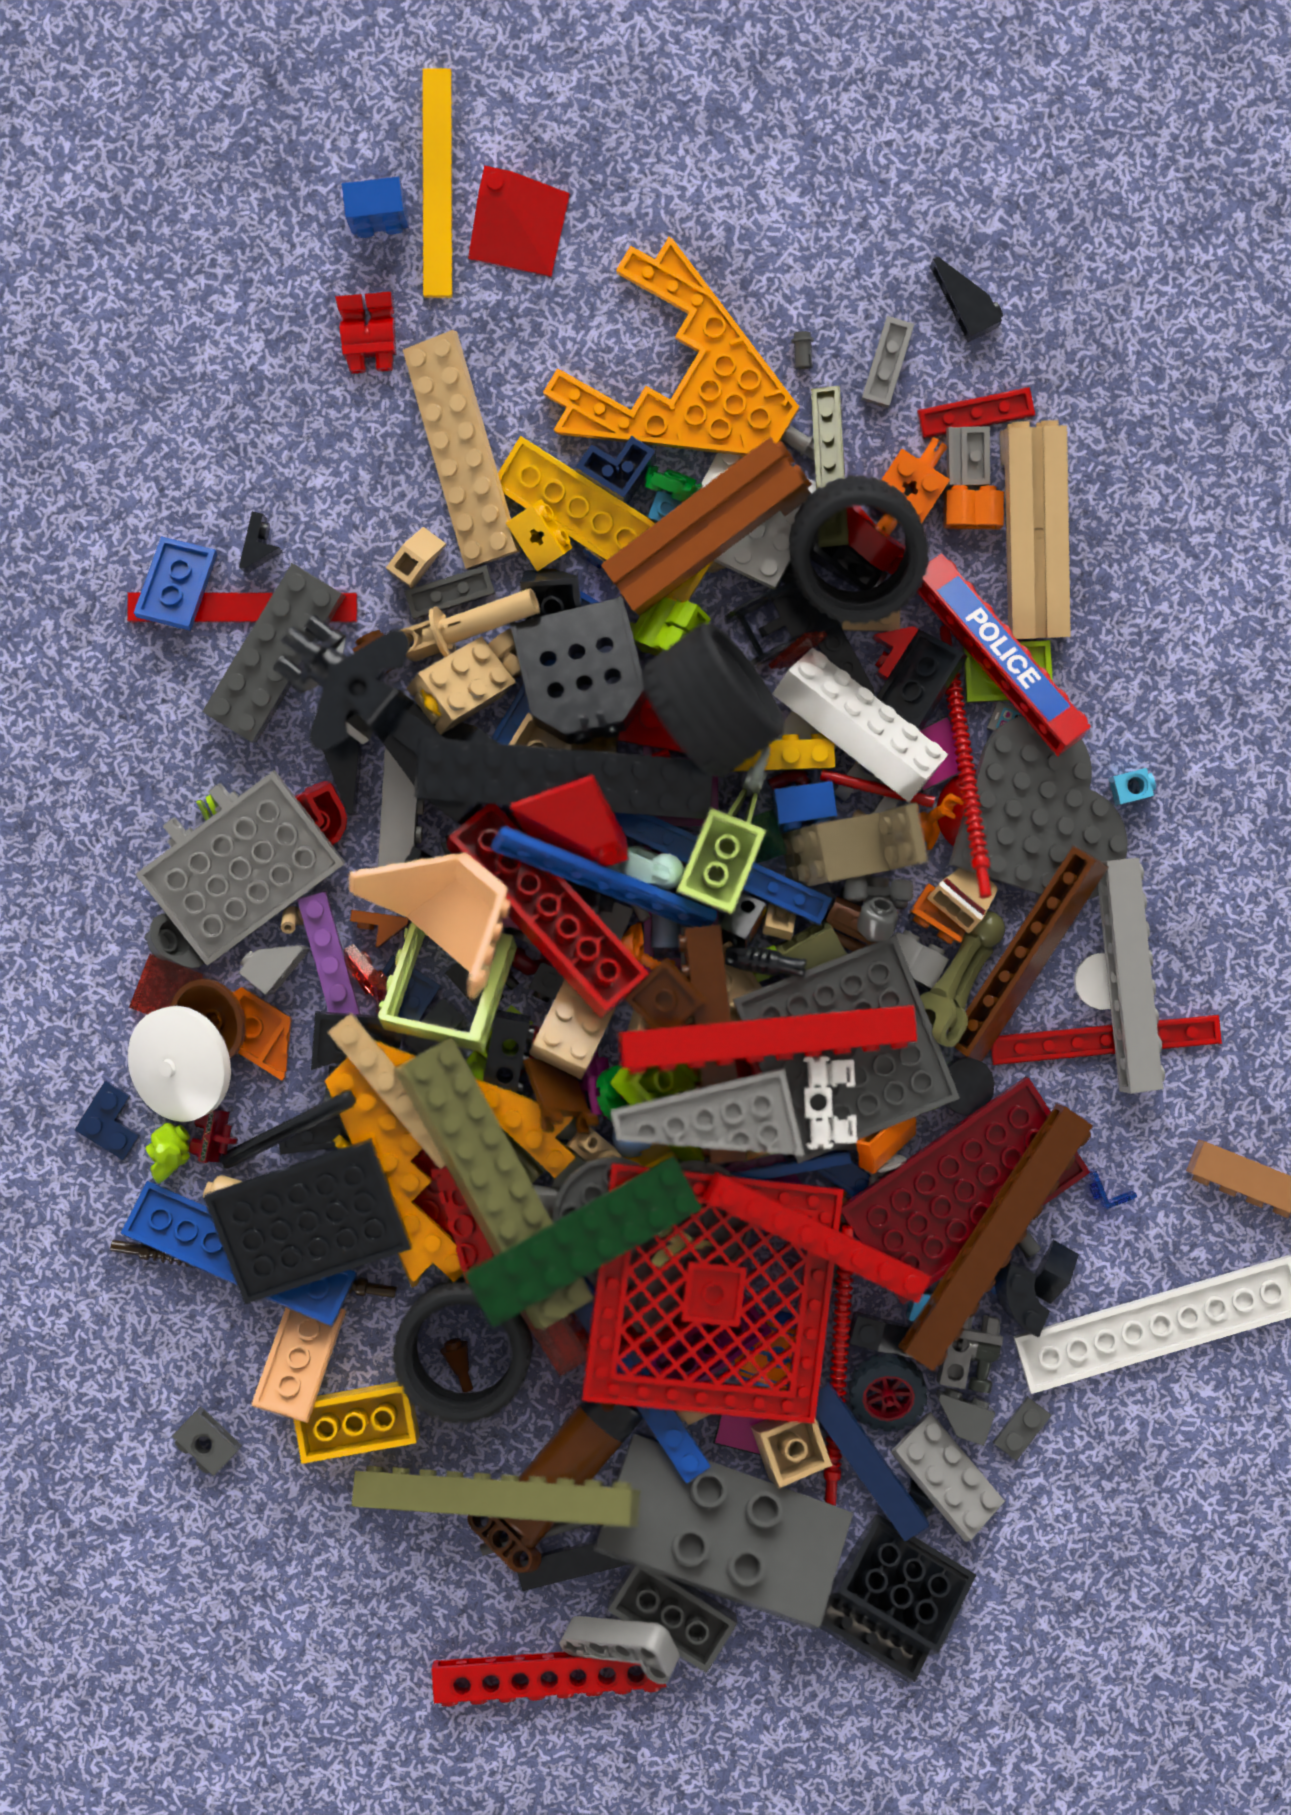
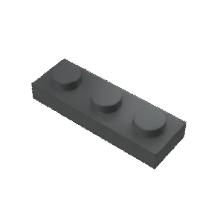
(450, 592)

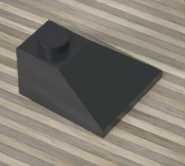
(553, 589)

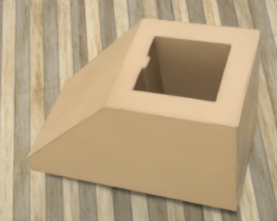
(415, 557)

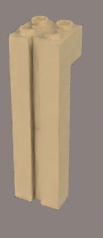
(1037, 528)

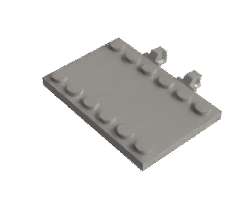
(239, 865)

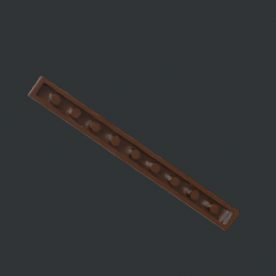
(995, 1237)

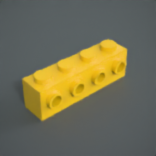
(796, 754)

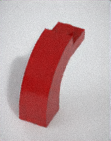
(872, 541)

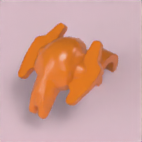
(929, 820)
(633, 941)

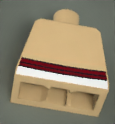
(960, 899)

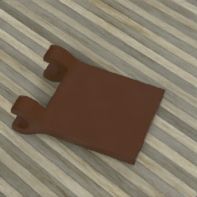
(558, 1096)

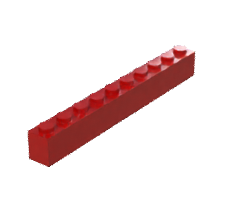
(767, 1037)

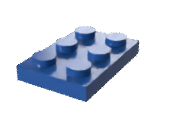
(175, 583)

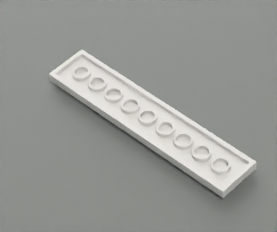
(1156, 1325)

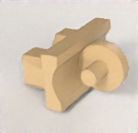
(591, 1146)

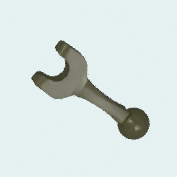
(949, 996)

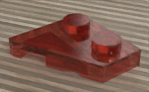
(365, 974)

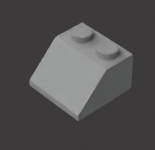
(271, 966)

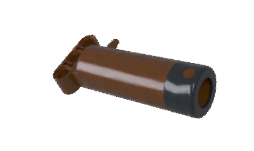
(573, 1452)

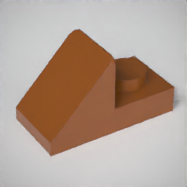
(388, 924)

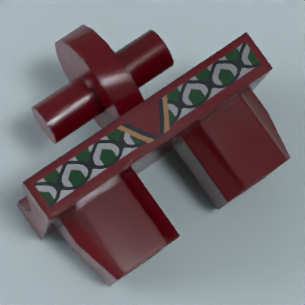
(215, 1137)

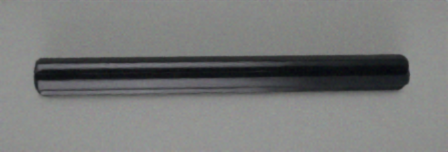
(288, 1129)

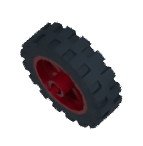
(892, 1412)

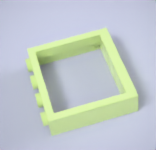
(488, 1004)

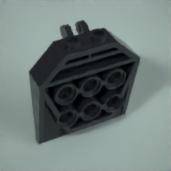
(558, 636)

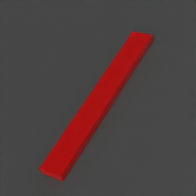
(244, 607)
(1099, 1040)

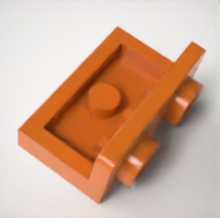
(928, 914)

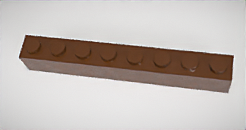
(1029, 951)
(707, 974)

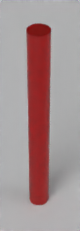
(873, 787)

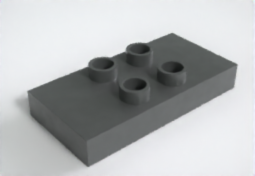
(730, 1535)

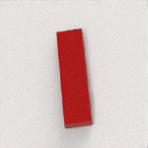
(976, 412)

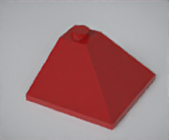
(517, 222)
(574, 820)

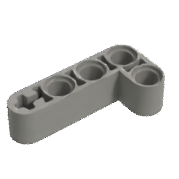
(623, 1641)

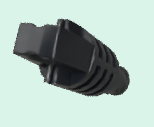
(763, 961)

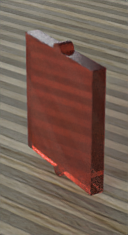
(797, 650)

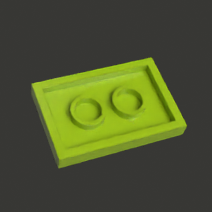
(980, 686)

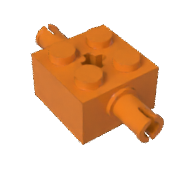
(921, 476)

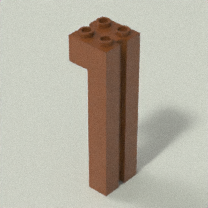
(708, 524)

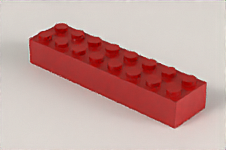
(554, 917)

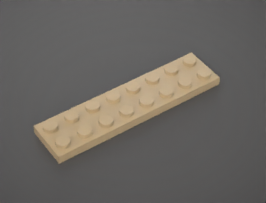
(460, 449)

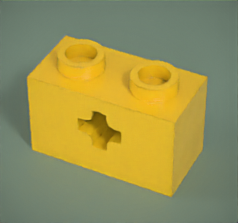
(539, 549)

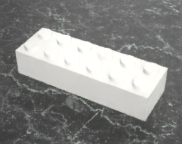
(860, 724)

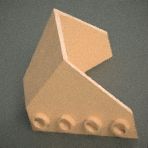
(449, 901)

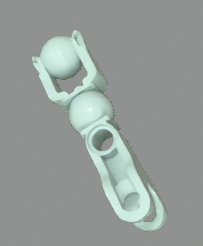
(652, 868)

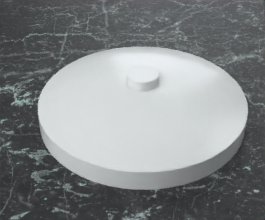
(179, 1063)

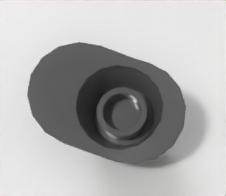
(169, 944)

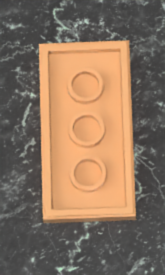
(296, 1365)

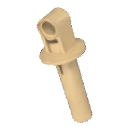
(442, 633)

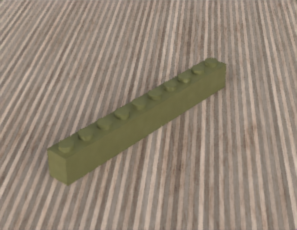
(497, 1497)

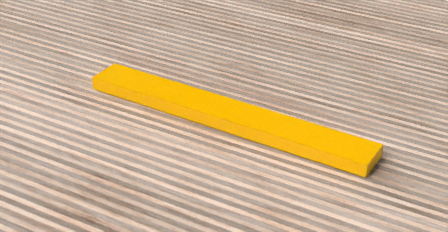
(437, 183)

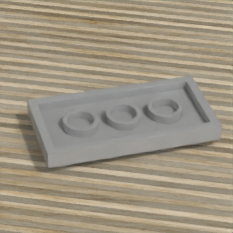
(947, 1477)

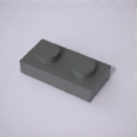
(1021, 1428)

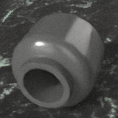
(877, 920)

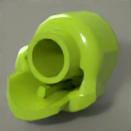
(168, 1150)

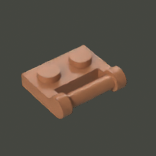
(844, 918)

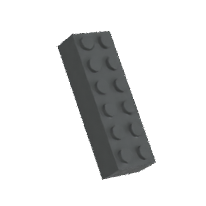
(250, 686)

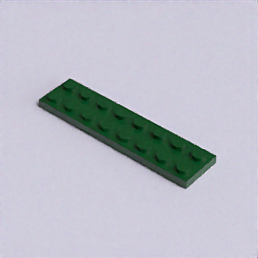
(582, 1241)

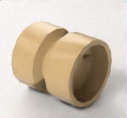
(505, 650)

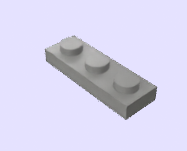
(887, 361)

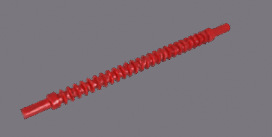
(980, 862)
(832, 1473)

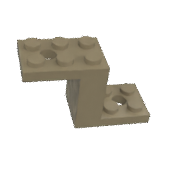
(855, 846)

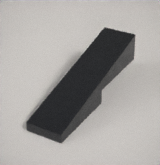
(567, 1564)

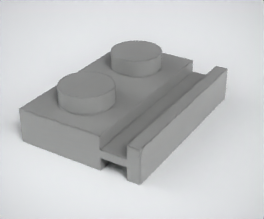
(968, 456)

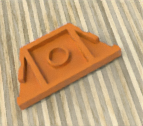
(266, 1033)

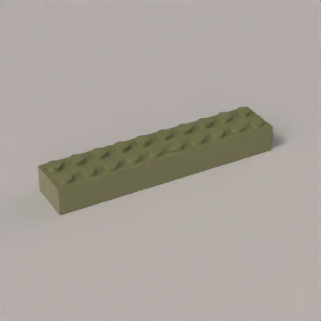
(482, 1162)

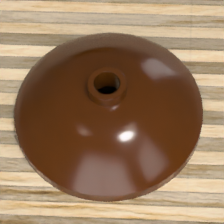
(215, 1001)

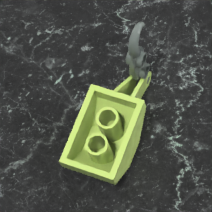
(726, 848)

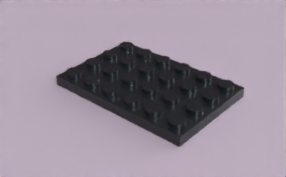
(308, 1221)

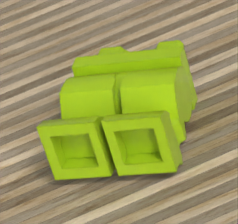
(659, 625)

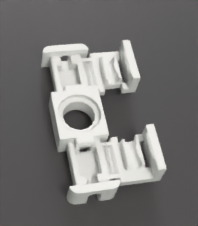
(821, 1127)

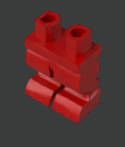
(369, 340)

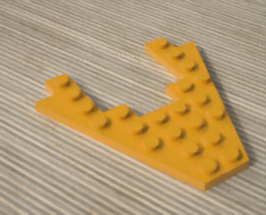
(726, 397)
(397, 1147)

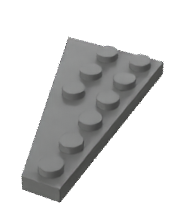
(731, 1115)

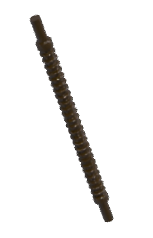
(360, 1287)

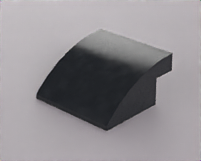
(895, 1599)

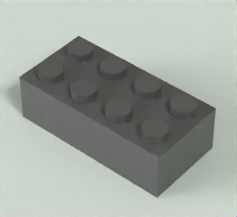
(691, 1617)

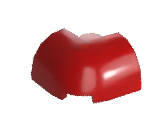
(325, 809)

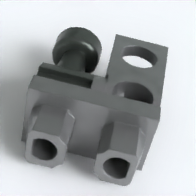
(973, 1345)

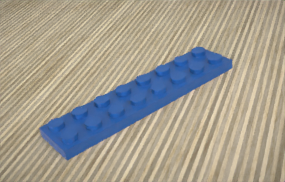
(188, 1234)

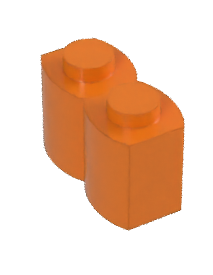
(973, 508)

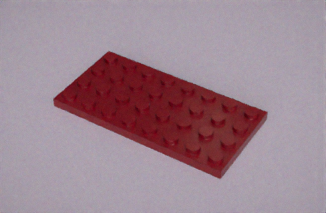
(942, 1191)

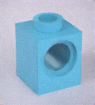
(1120, 790)

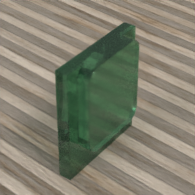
(772, 842)

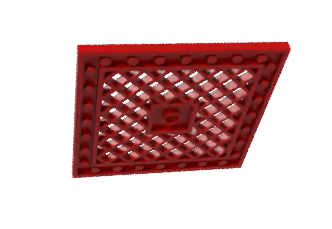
(715, 1296)

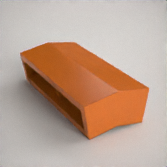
(881, 1146)

